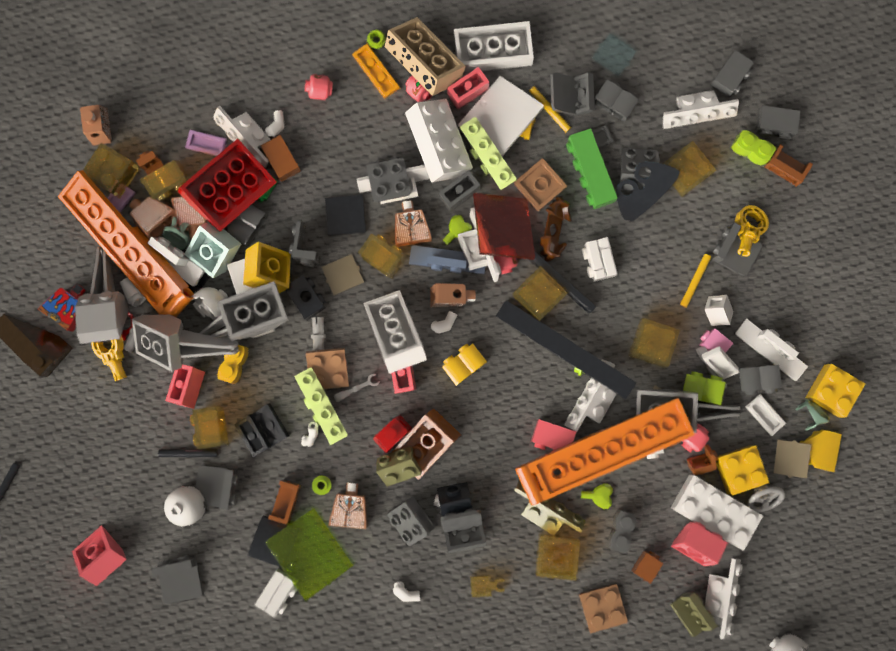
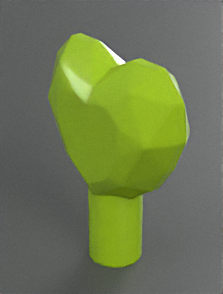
(456, 227)
(600, 495)

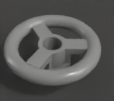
(765, 495)

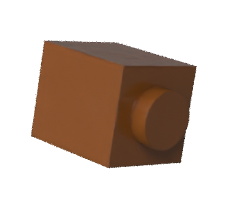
(647, 566)

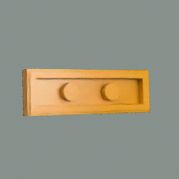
(376, 71)

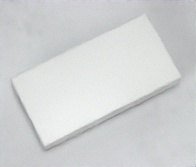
(720, 363)
(765, 415)

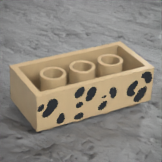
(424, 56)

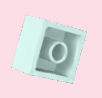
(212, 249)

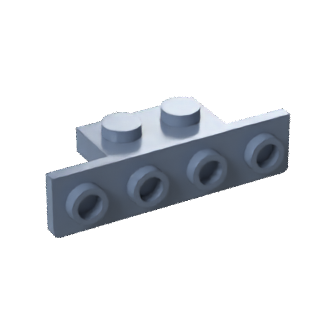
(441, 259)

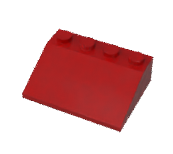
(227, 185)

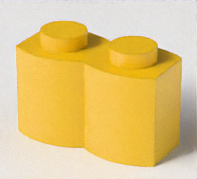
(464, 364)
(231, 368)

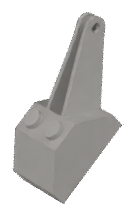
(100, 313)
(249, 313)
(167, 344)
(651, 398)

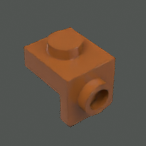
(149, 161)
(703, 463)

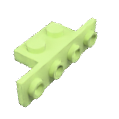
(487, 153)
(321, 406)

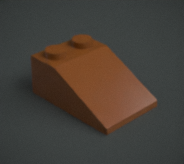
(429, 440)

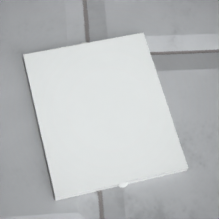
(504, 113)

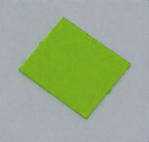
(309, 554)

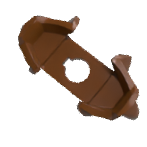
(556, 214)

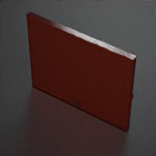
(503, 226)

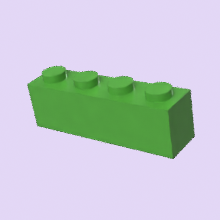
(592, 169)

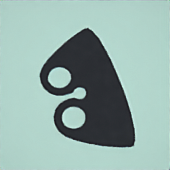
(655, 187)

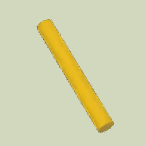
(547, 106)
(695, 280)

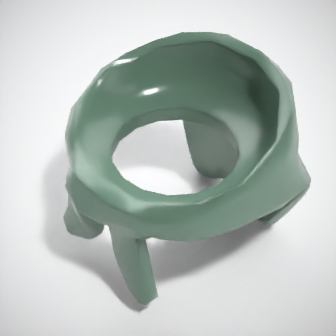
(176, 234)
(817, 413)

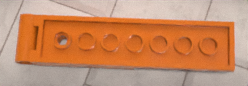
(126, 246)
(604, 451)

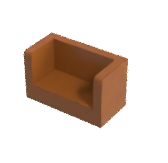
(280, 158)
(788, 167)
(285, 502)

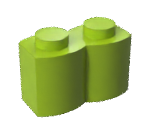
(756, 150)
(708, 389)

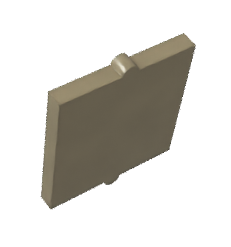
(342, 274)
(792, 458)

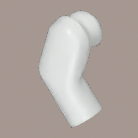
(277, 126)
(444, 325)
(313, 433)
(404, 594)

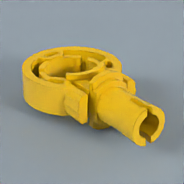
(747, 232)
(112, 357)

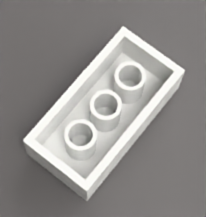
(494, 46)
(438, 140)
(395, 331)
(716, 511)

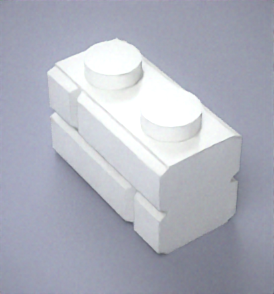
(600, 259)
(276, 593)

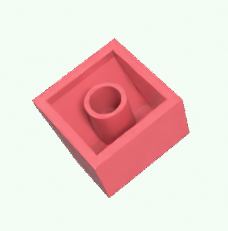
(700, 544)
(98, 556)

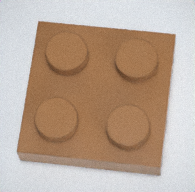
(540, 184)
(329, 367)
(603, 608)

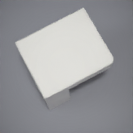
(719, 310)

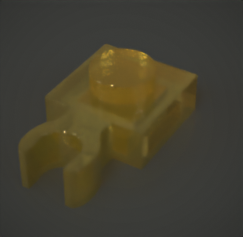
(482, 586)

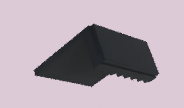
(454, 498)

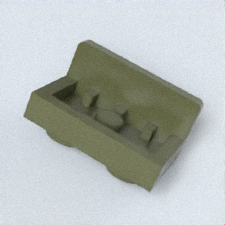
(398, 466)
(693, 614)

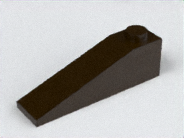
(34, 346)

